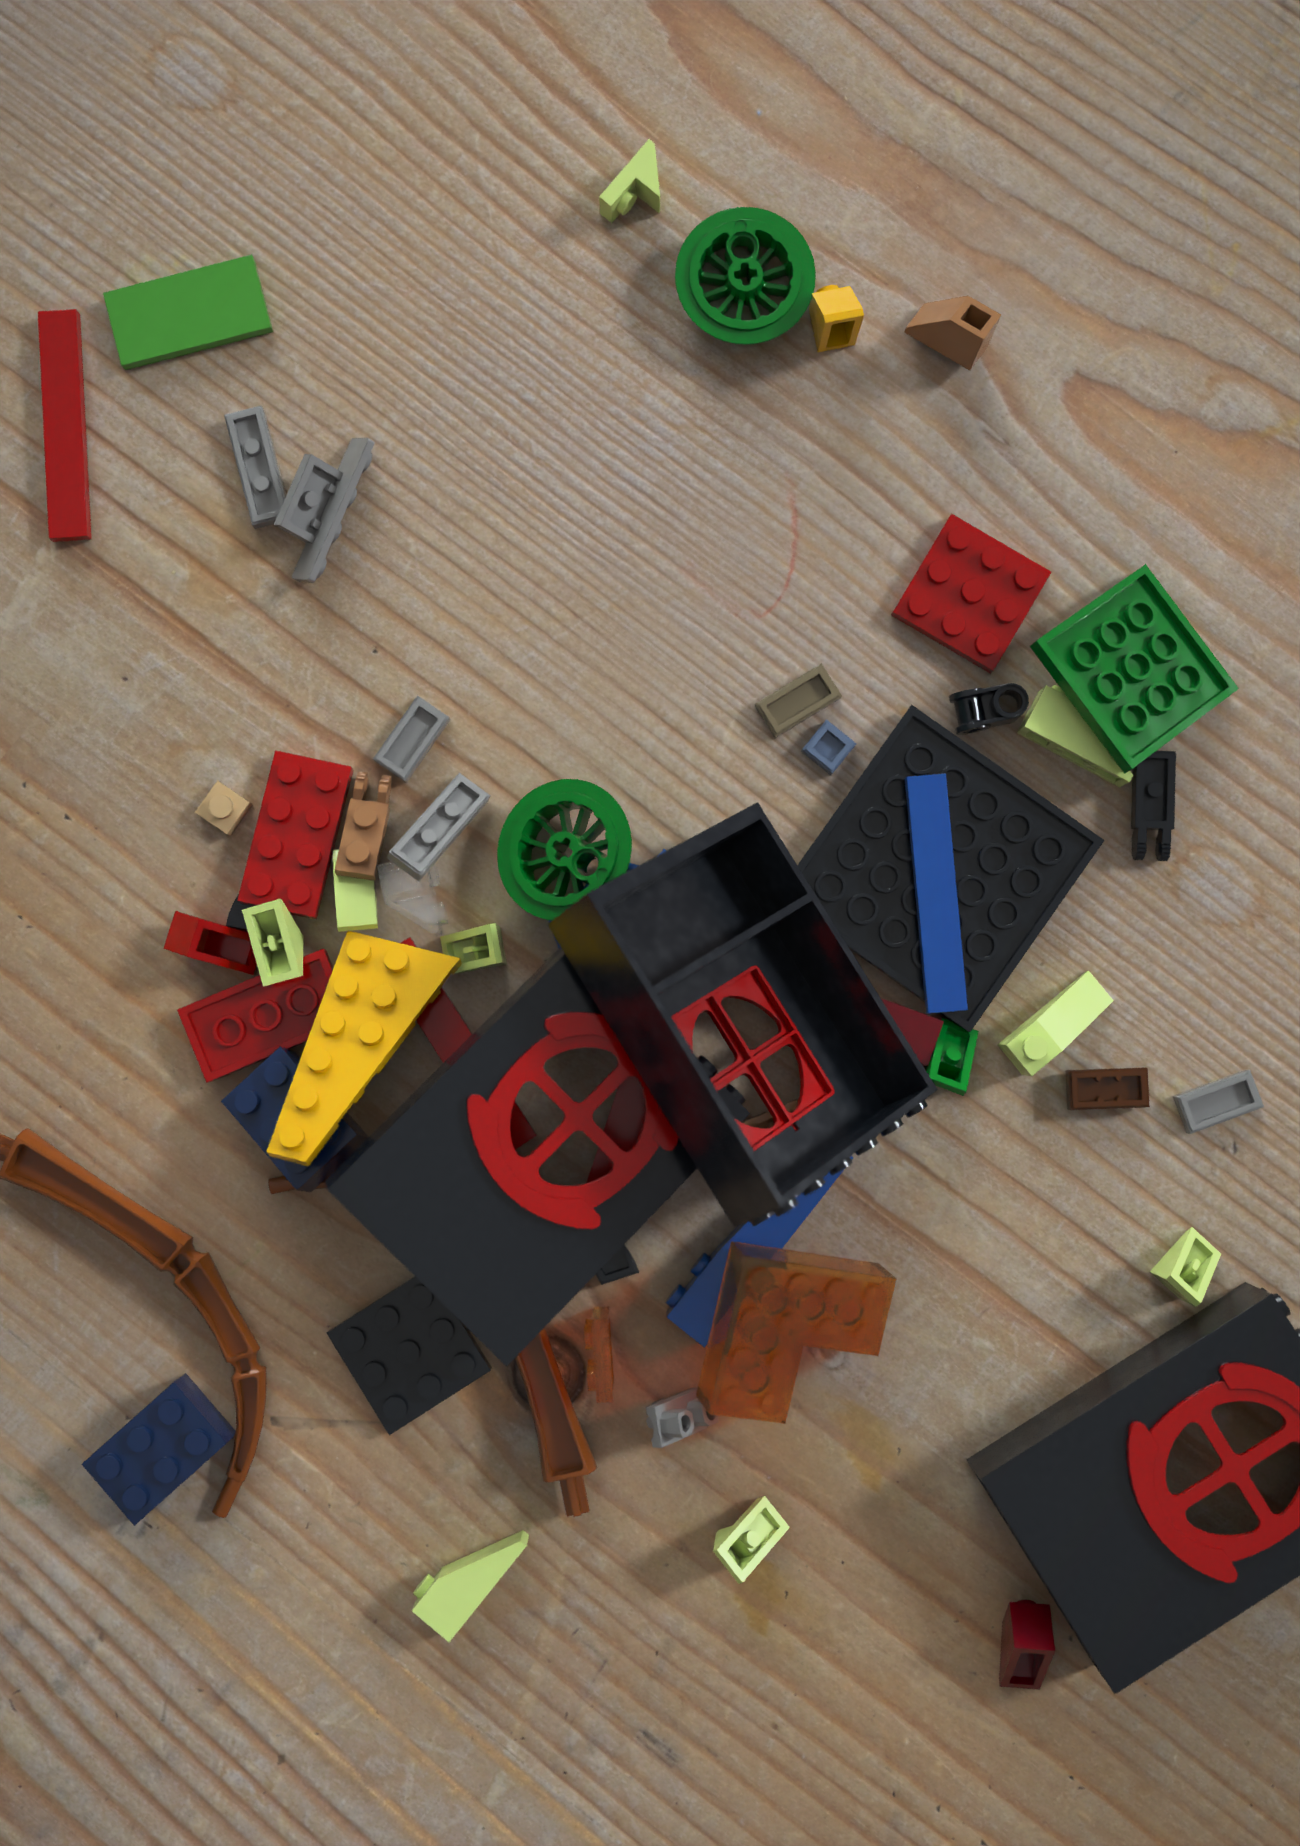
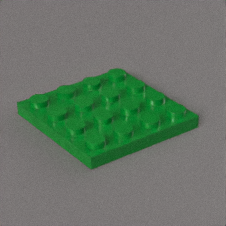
(1134, 668)

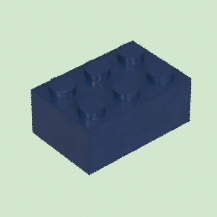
(258, 1105)
(159, 1448)

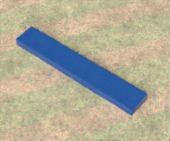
(936, 893)

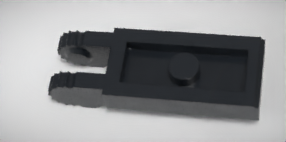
(1153, 803)

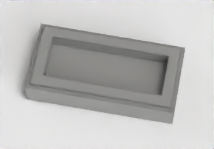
(411, 739)
(1218, 1101)

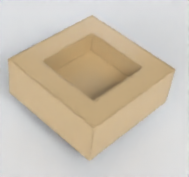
(223, 808)

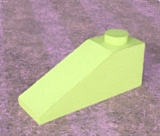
(1061, 729)
(1055, 1025)
(463, 1584)

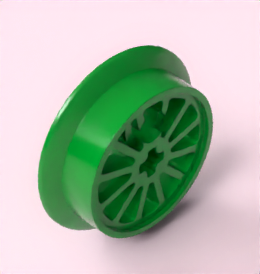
(751, 229)
(535, 813)

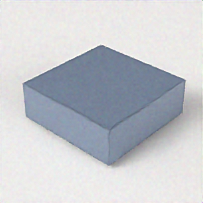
(828, 747)

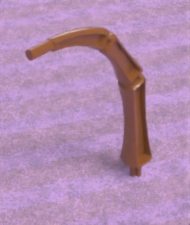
(47, 1171)
(560, 1438)

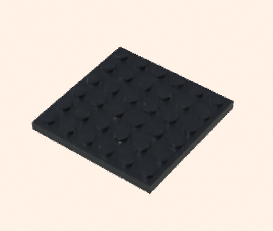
(1010, 861)

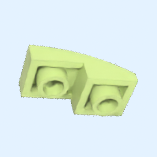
(354, 902)

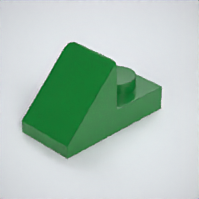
(952, 1057)

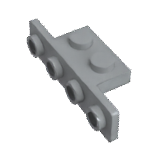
(319, 502)

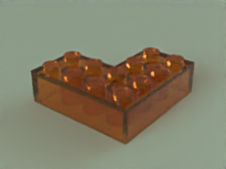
(771, 1309)

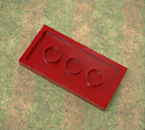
(296, 833)
(254, 1020)

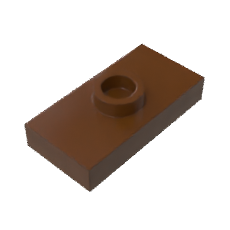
(1107, 1088)

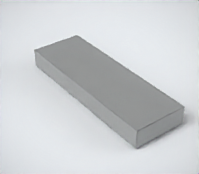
(256, 464)
(438, 827)

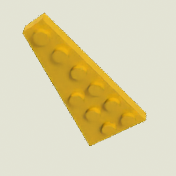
(360, 1024)

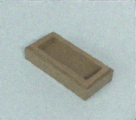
(798, 700)

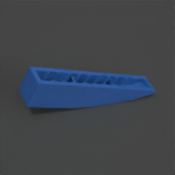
(695, 1305)

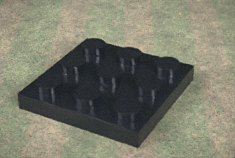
(408, 1353)

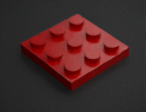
(971, 593)

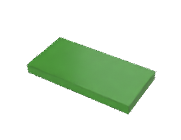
(188, 312)

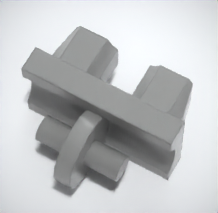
(677, 1418)

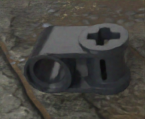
(980, 707)

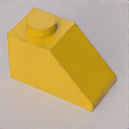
(835, 317)

